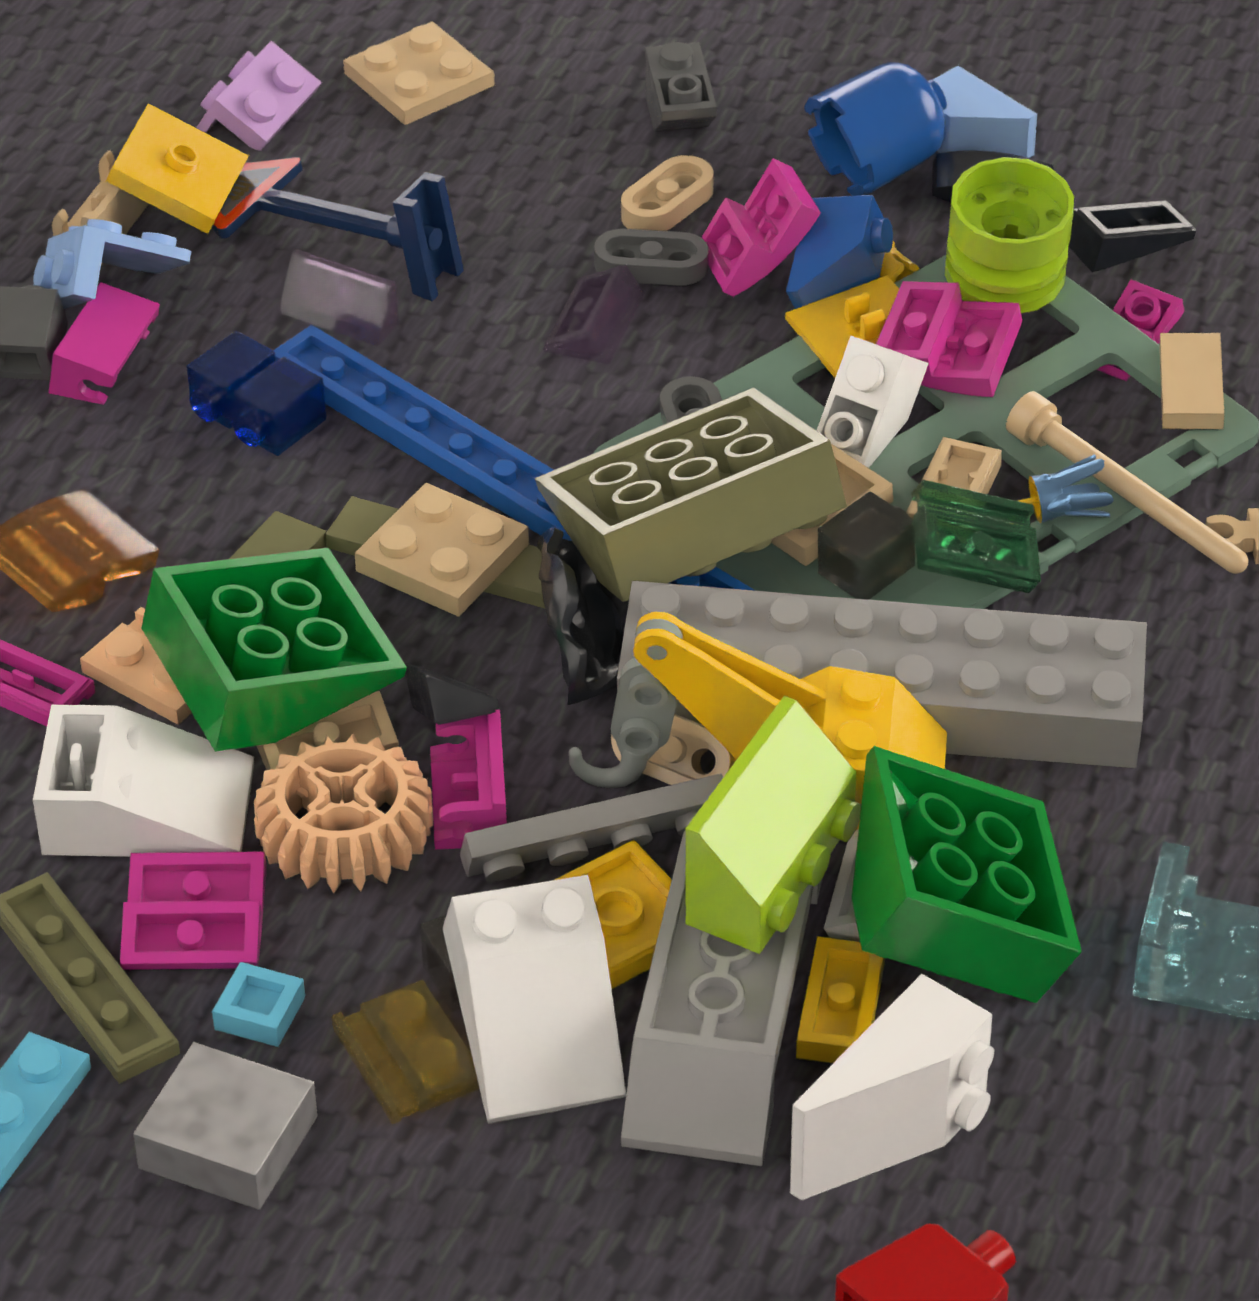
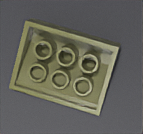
(695, 492)

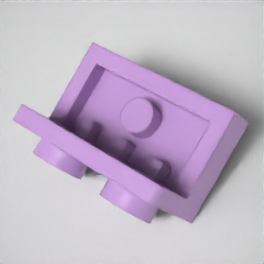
(260, 97)

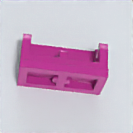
(100, 343)
(467, 780)

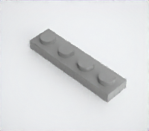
(570, 832)

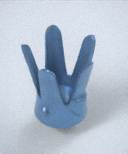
(1057, 497)

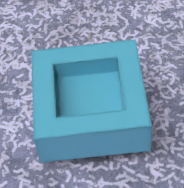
(258, 1004)

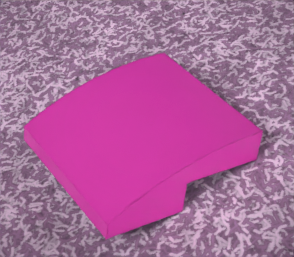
(757, 237)
(958, 338)
(193, 910)

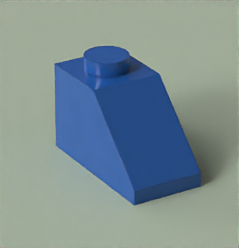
(839, 249)

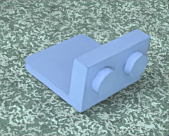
(76, 258)

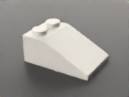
(535, 997)
(894, 1090)

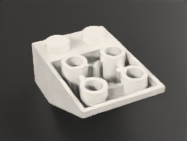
(136, 786)

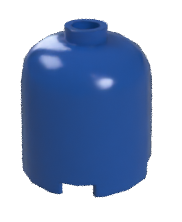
(878, 125)

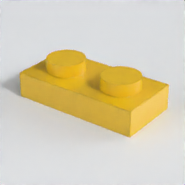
(838, 999)

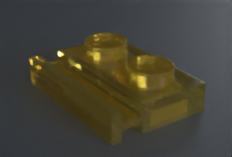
(407, 1051)

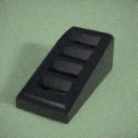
(1107, 236)

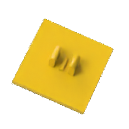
(832, 320)

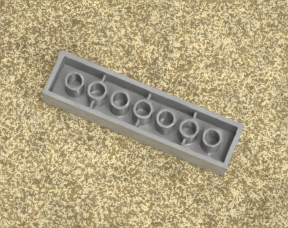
(987, 676)

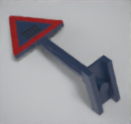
(420, 223)

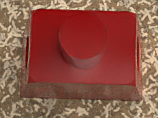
(930, 1268)

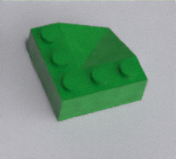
(266, 643)
(960, 879)

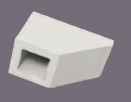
(870, 399)

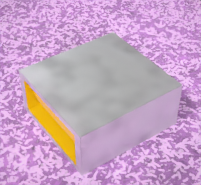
(226, 1125)

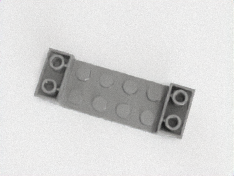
(709, 1037)

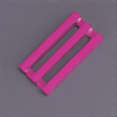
(32, 700)

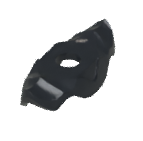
(579, 618)

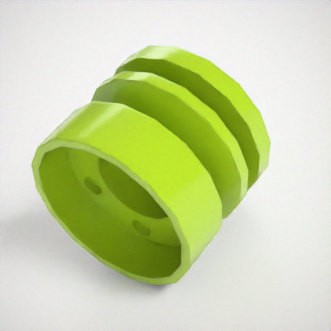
(1009, 233)

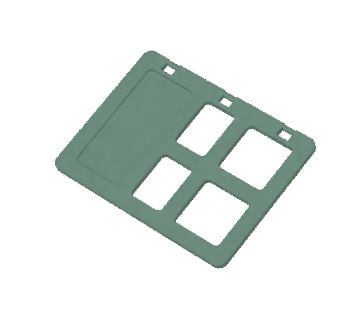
(1098, 340)

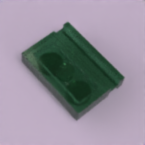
(975, 537)

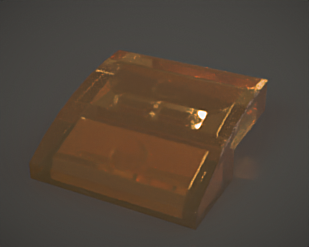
(70, 550)

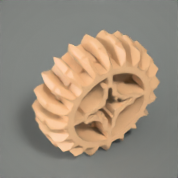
(343, 828)

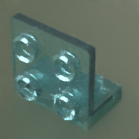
(1196, 946)

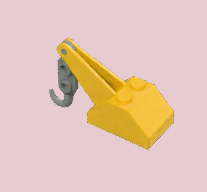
(738, 693)

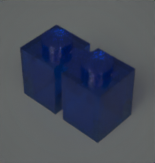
(262, 409)

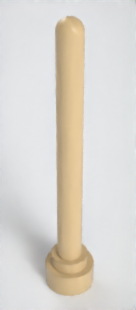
(1037, 422)

